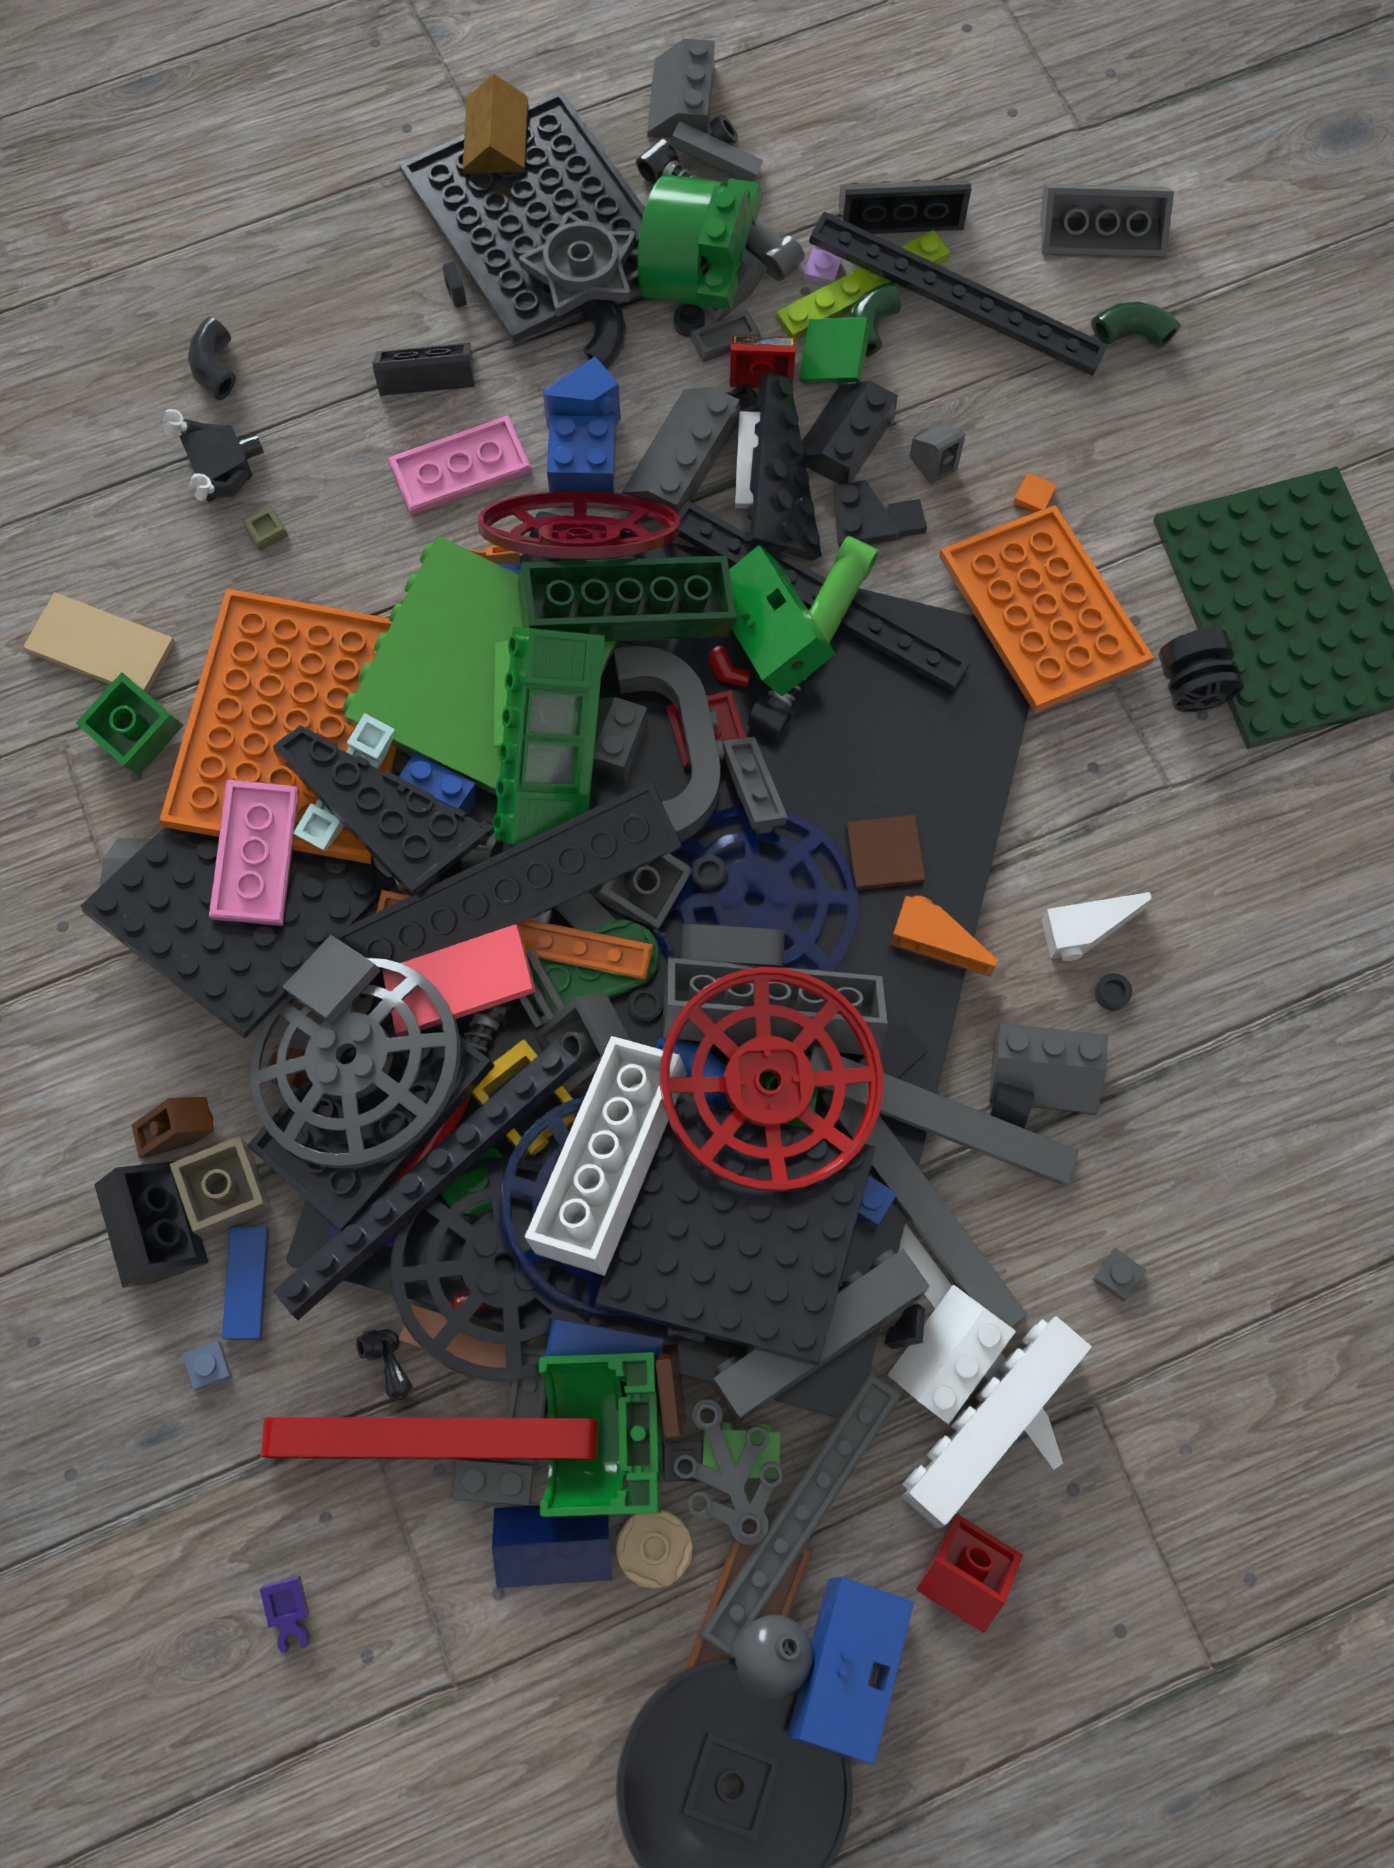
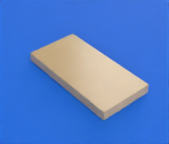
(98, 642)

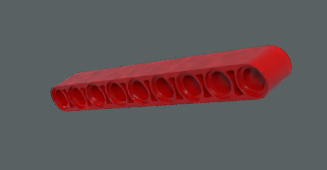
(430, 1438)

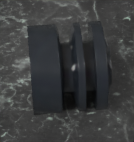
(1200, 670)

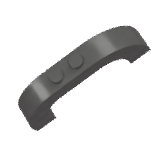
(663, 672)

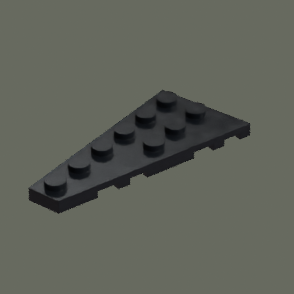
(779, 480)
(389, 816)

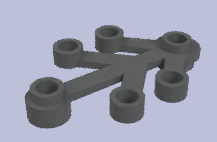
(731, 1478)

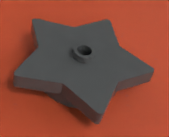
(581, 263)

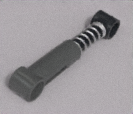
(777, 253)

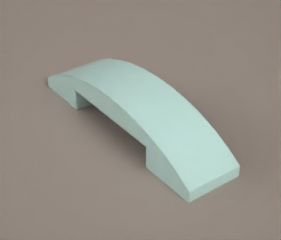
(370, 741)

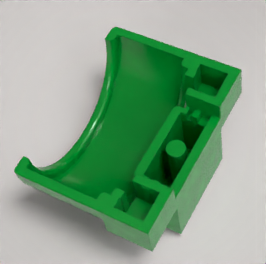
(693, 221)
(627, 1434)

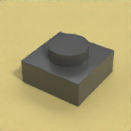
(1119, 1274)

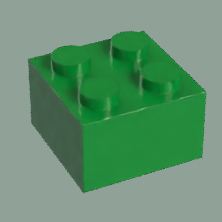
(129, 724)

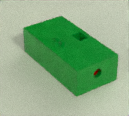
(775, 623)

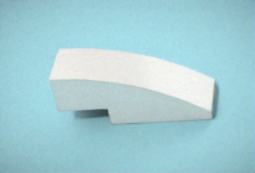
(746, 442)

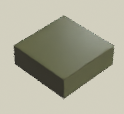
(265, 528)

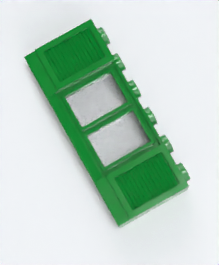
(547, 731)

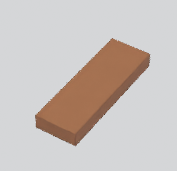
(462, 1345)

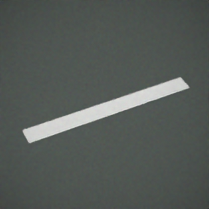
(1039, 1428)

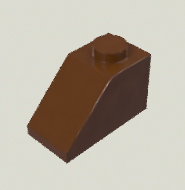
(172, 1125)

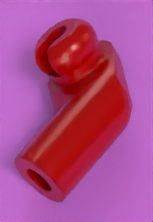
(724, 669)

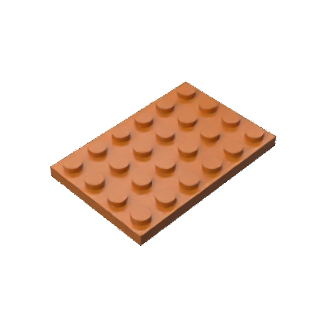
(1045, 608)

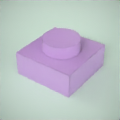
(822, 267)

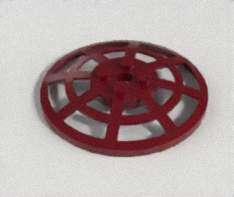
(578, 534)

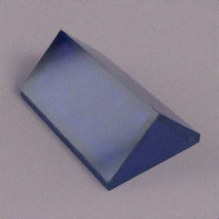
(549, 1549)

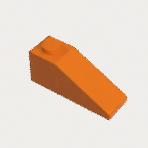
(935, 934)

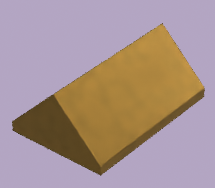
(495, 128)

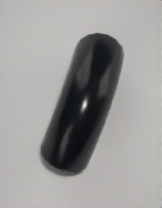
(608, 333)
(205, 359)

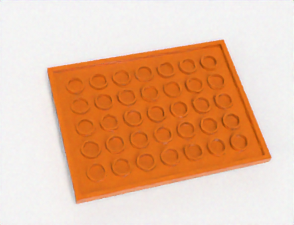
(262, 678)

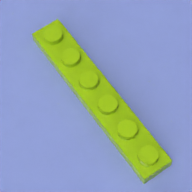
(841, 295)

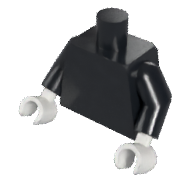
(214, 454)

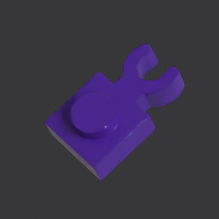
(285, 1606)

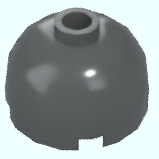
(772, 1656)

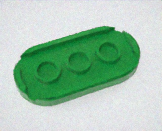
(578, 981)

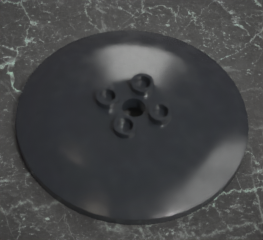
(683, 1745)

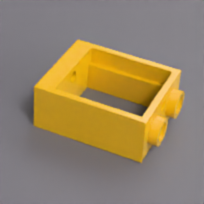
(506, 1068)

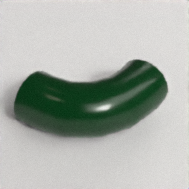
(877, 305)
(1135, 319)

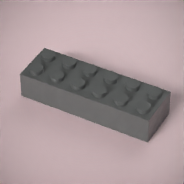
(688, 977)
(859, 1309)

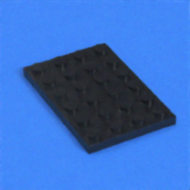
(349, 1191)

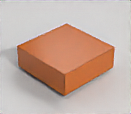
(1034, 493)

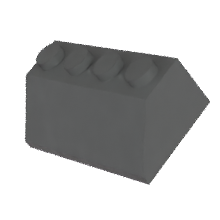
(1105, 219)
(685, 447)

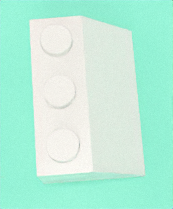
(955, 1354)

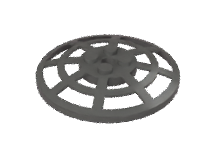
(361, 1075)

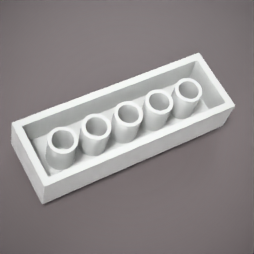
(604, 1158)
(996, 1422)

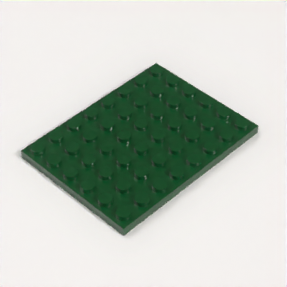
(1298, 599)

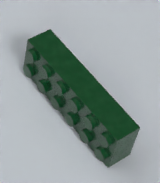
(629, 597)

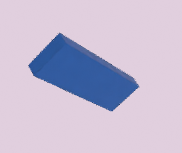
(245, 1283)
(575, 1338)

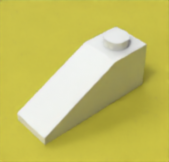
(1080, 927)

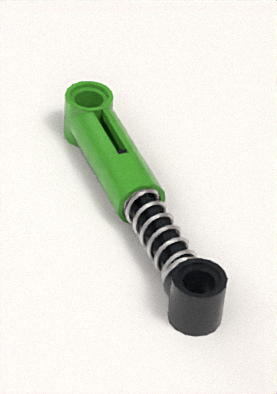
(851, 567)

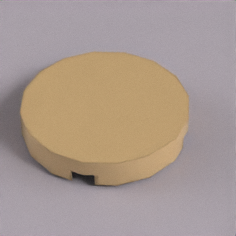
(654, 1549)

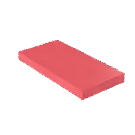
(468, 977)

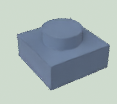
(207, 1365)

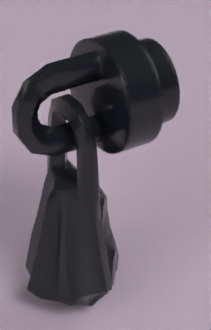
(373, 1348)

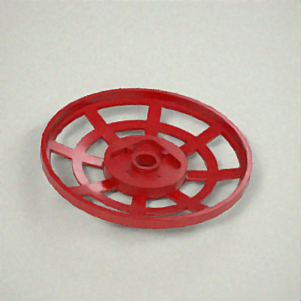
(790, 1067)

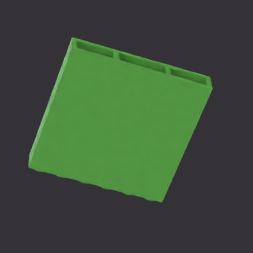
(439, 662)

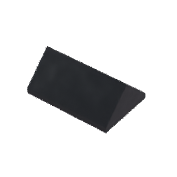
(423, 369)

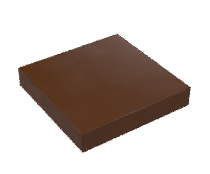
(885, 852)
(671, 1391)

